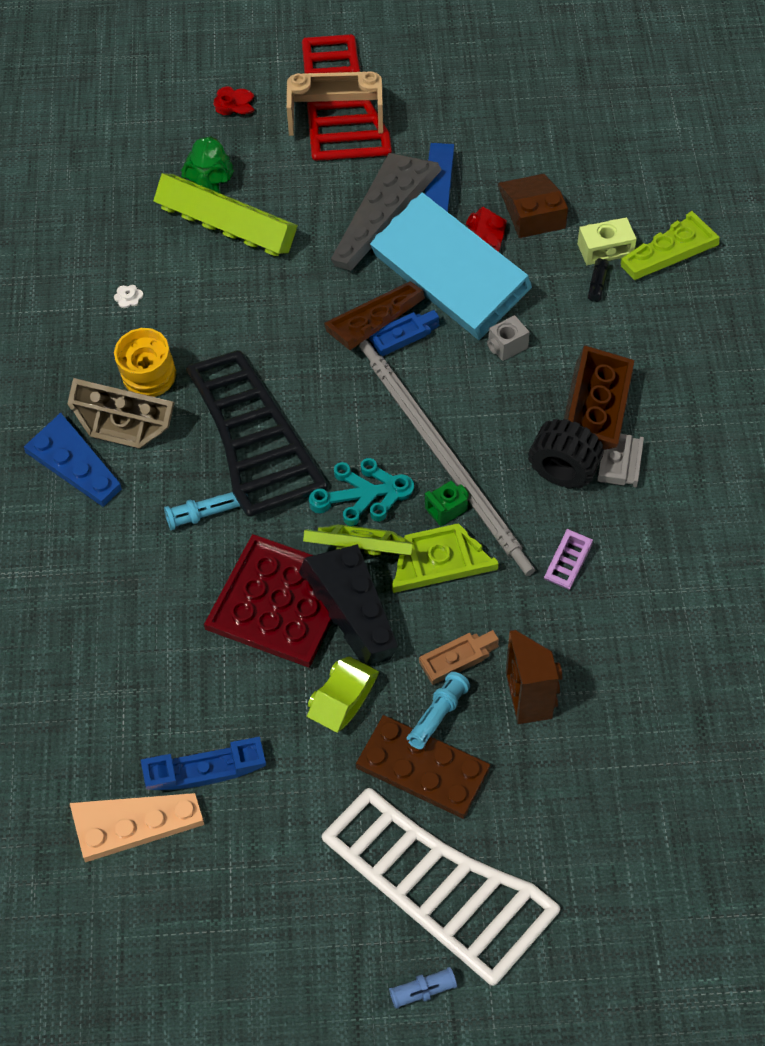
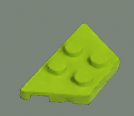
(371, 540)
(440, 557)

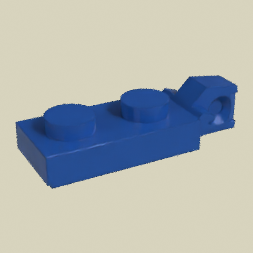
(404, 331)

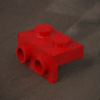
(487, 226)

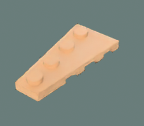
(127, 823)

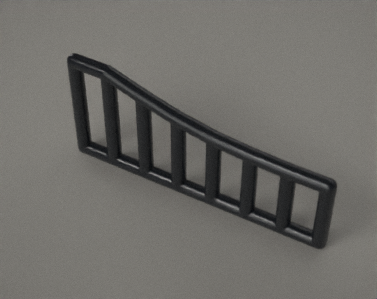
(230, 445)

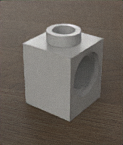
(508, 338)

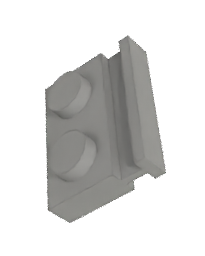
(622, 463)

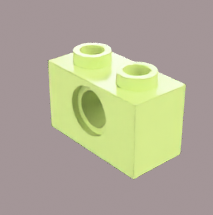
(606, 240)

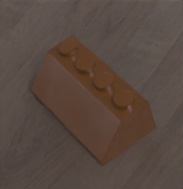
(600, 393)

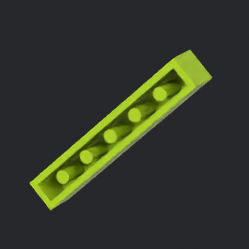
(225, 214)

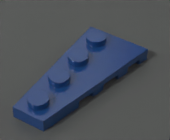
(70, 457)

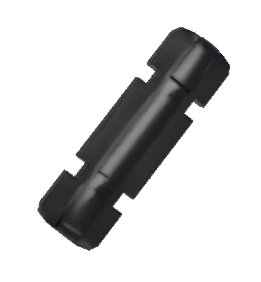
(598, 280)

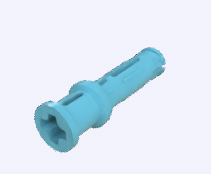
(192, 513)
(444, 701)

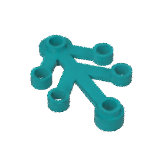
(364, 491)

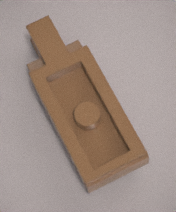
(457, 655)

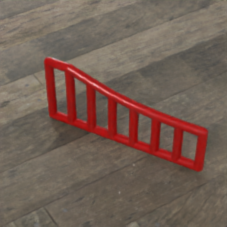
(315, 122)

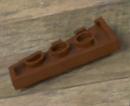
(373, 315)

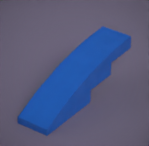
(440, 186)

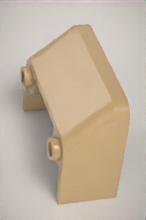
(333, 87)

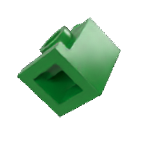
(446, 502)

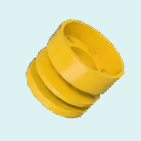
(145, 362)

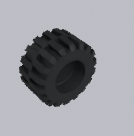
(566, 453)

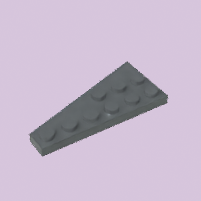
(393, 188)

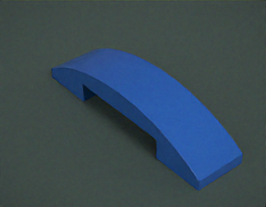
(203, 768)

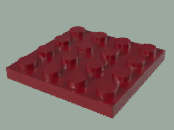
(271, 604)

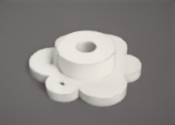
(128, 296)

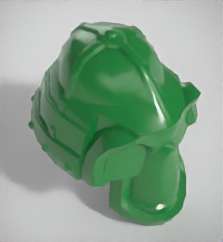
(208, 164)

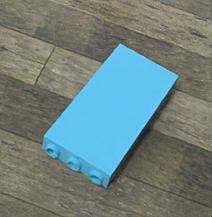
(451, 265)

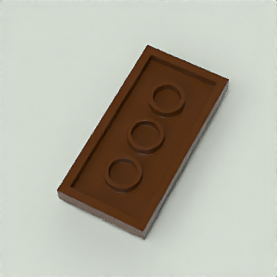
(434, 773)

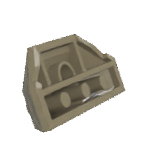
(119, 413)

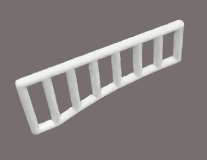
(465, 865)

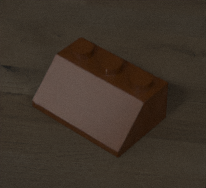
(531, 679)

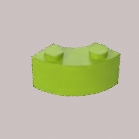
(342, 694)

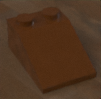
(534, 205)

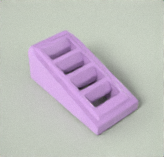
(577, 540)

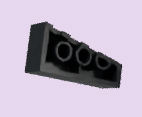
(351, 599)

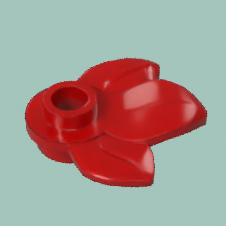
(233, 100)

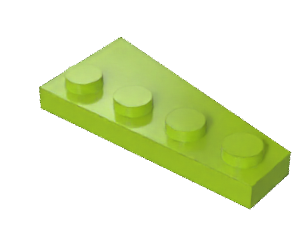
(678, 243)

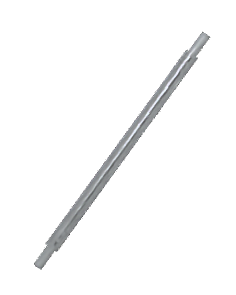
(447, 458)

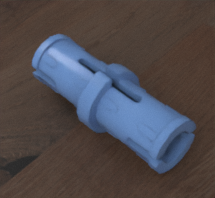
(423, 987)

